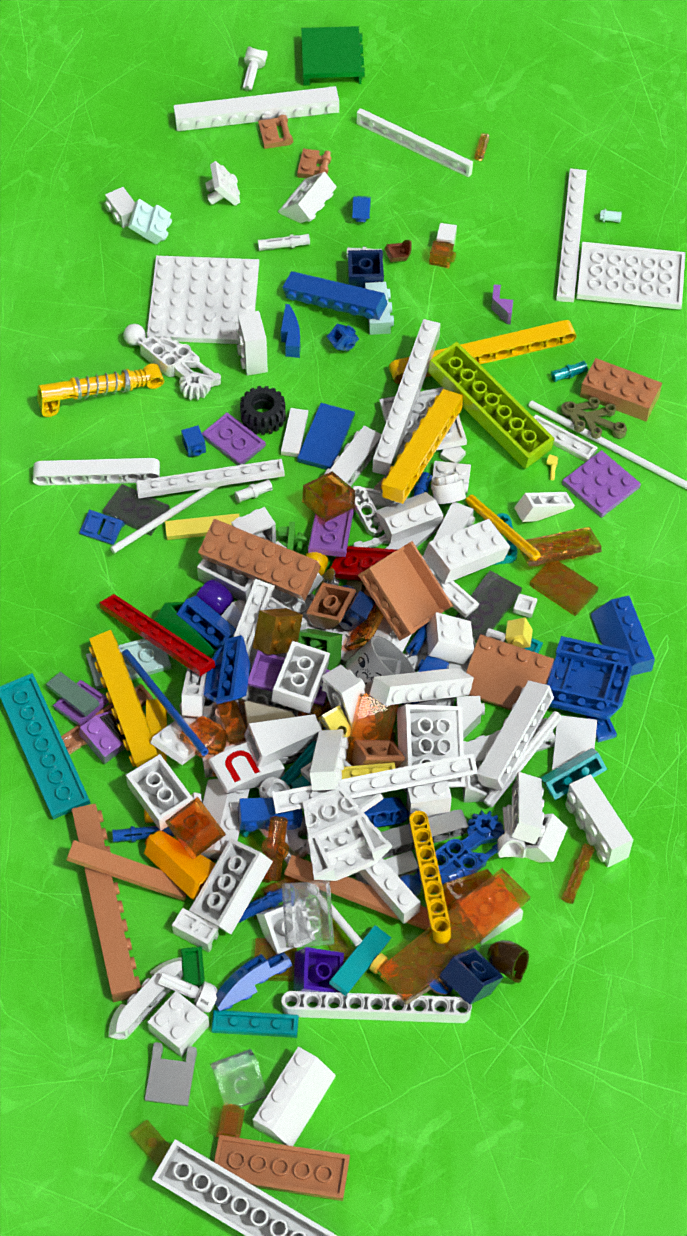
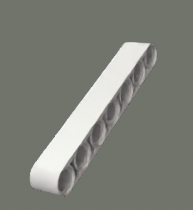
(95, 471)

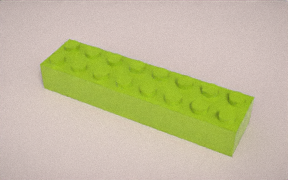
(491, 405)

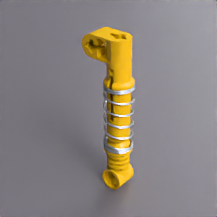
(51, 394)

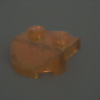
(209, 733)

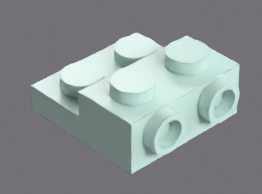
(150, 221)

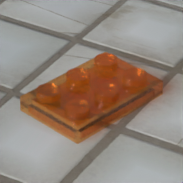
(564, 587)

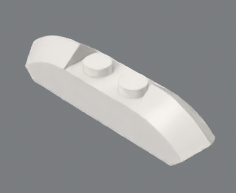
(140, 1005)

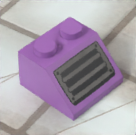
(103, 736)

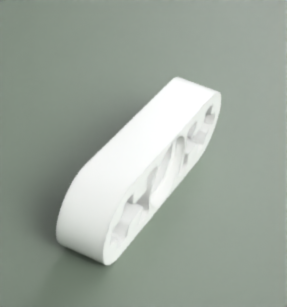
(366, 519)

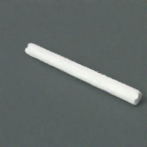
(532, 747)

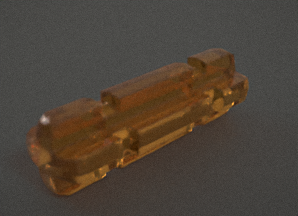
(482, 145)

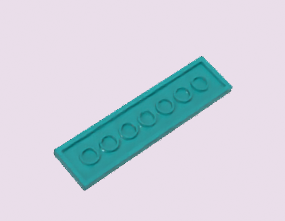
(43, 746)

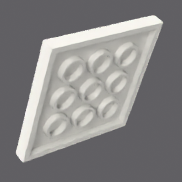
(453, 438)

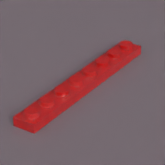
(157, 635)

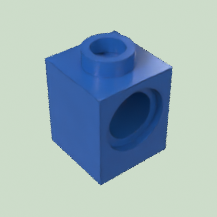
(193, 441)

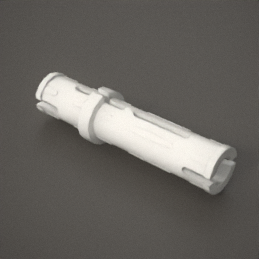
(281, 242)

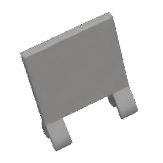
(170, 1079)

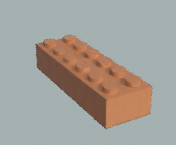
(259, 559)

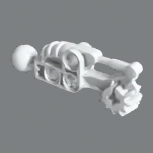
(174, 360)

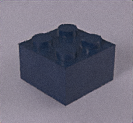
(365, 267)
(471, 976)

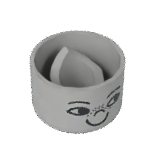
(377, 659)

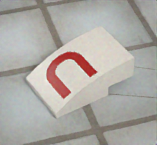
(239, 771)

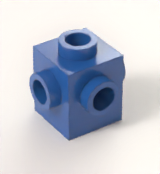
(343, 337)

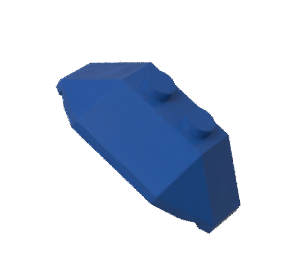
(231, 672)

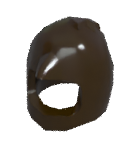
(507, 958)

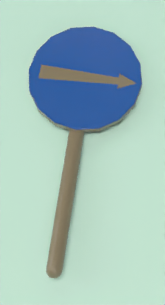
(437, 985)

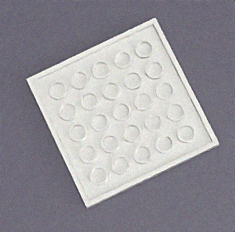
(201, 297)

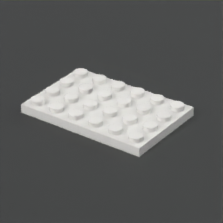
(631, 275)

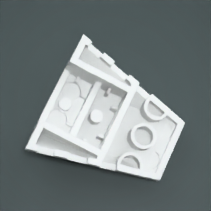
(341, 836)

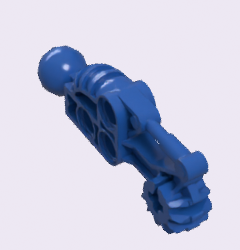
(481, 830)

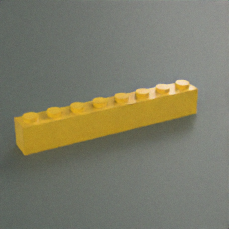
(421, 446)
(124, 698)

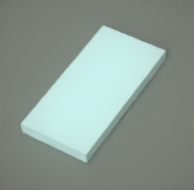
(148, 655)

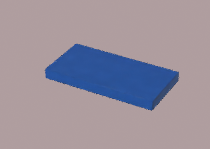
(326, 436)

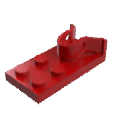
(357, 561)

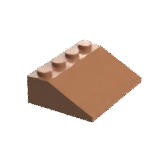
(503, 671)

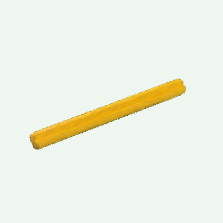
(503, 528)

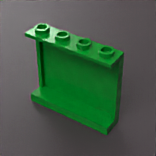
(332, 53)

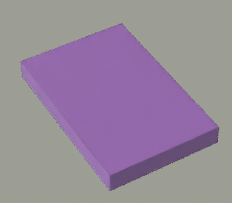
(233, 439)

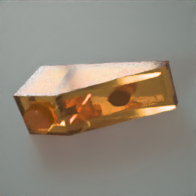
(460, 888)

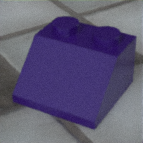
(315, 969)

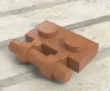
(309, 162)

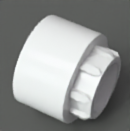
(448, 488)

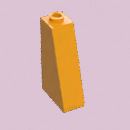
(177, 863)

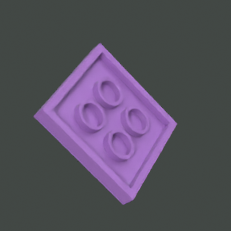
(601, 483)

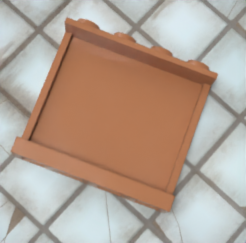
(405, 590)

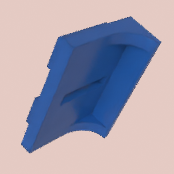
(109, 531)

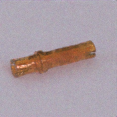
(578, 873)

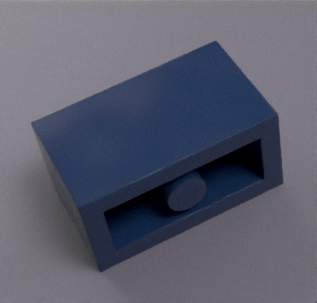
(357, 611)

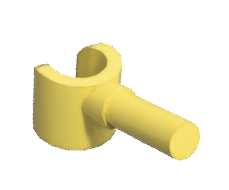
(552, 461)

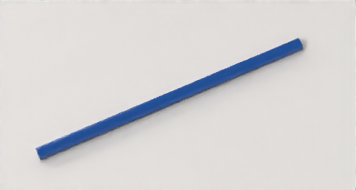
(165, 702)

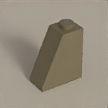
(257, 712)

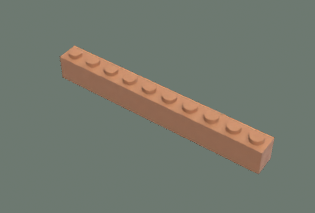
(107, 909)

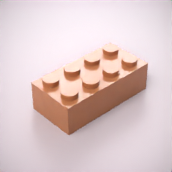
(625, 389)

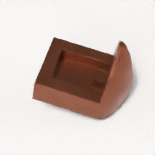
(399, 251)

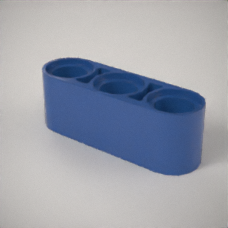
(387, 812)

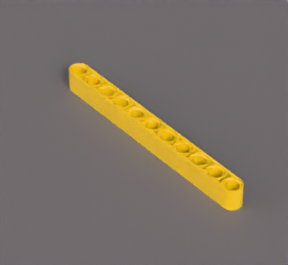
(505, 345)

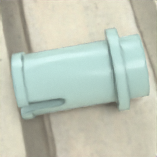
(610, 216)

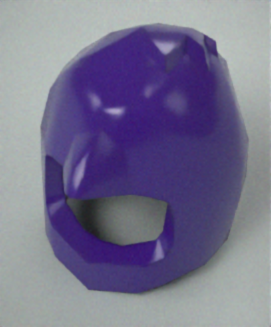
(215, 596)

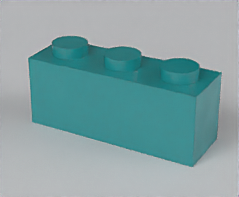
(559, 779)

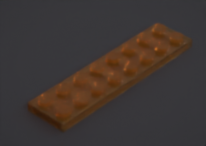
(469, 923)

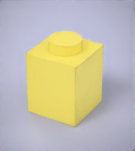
(519, 633)

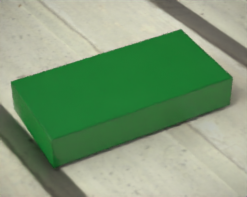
(193, 965)

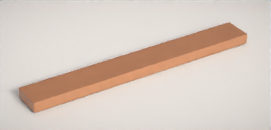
(353, 891)

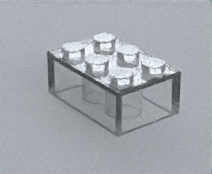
(307, 914)

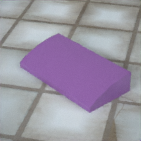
(266, 671)

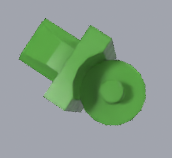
(289, 533)

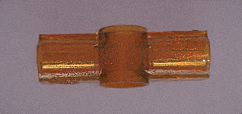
(275, 846)

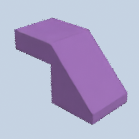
(501, 307)

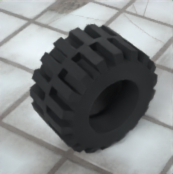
(263, 399)

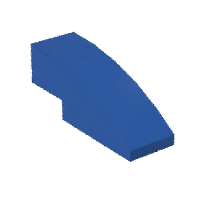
(290, 333)

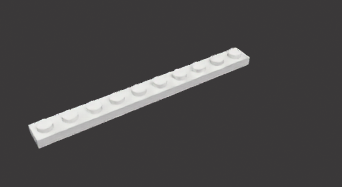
(571, 236)
(383, 781)

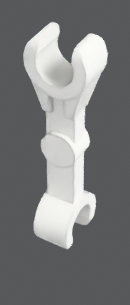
(373, 543)

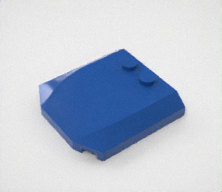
(589, 678)

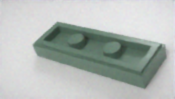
(73, 694)

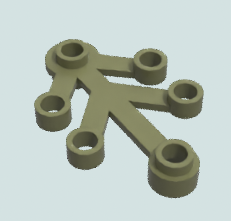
(573, 410)

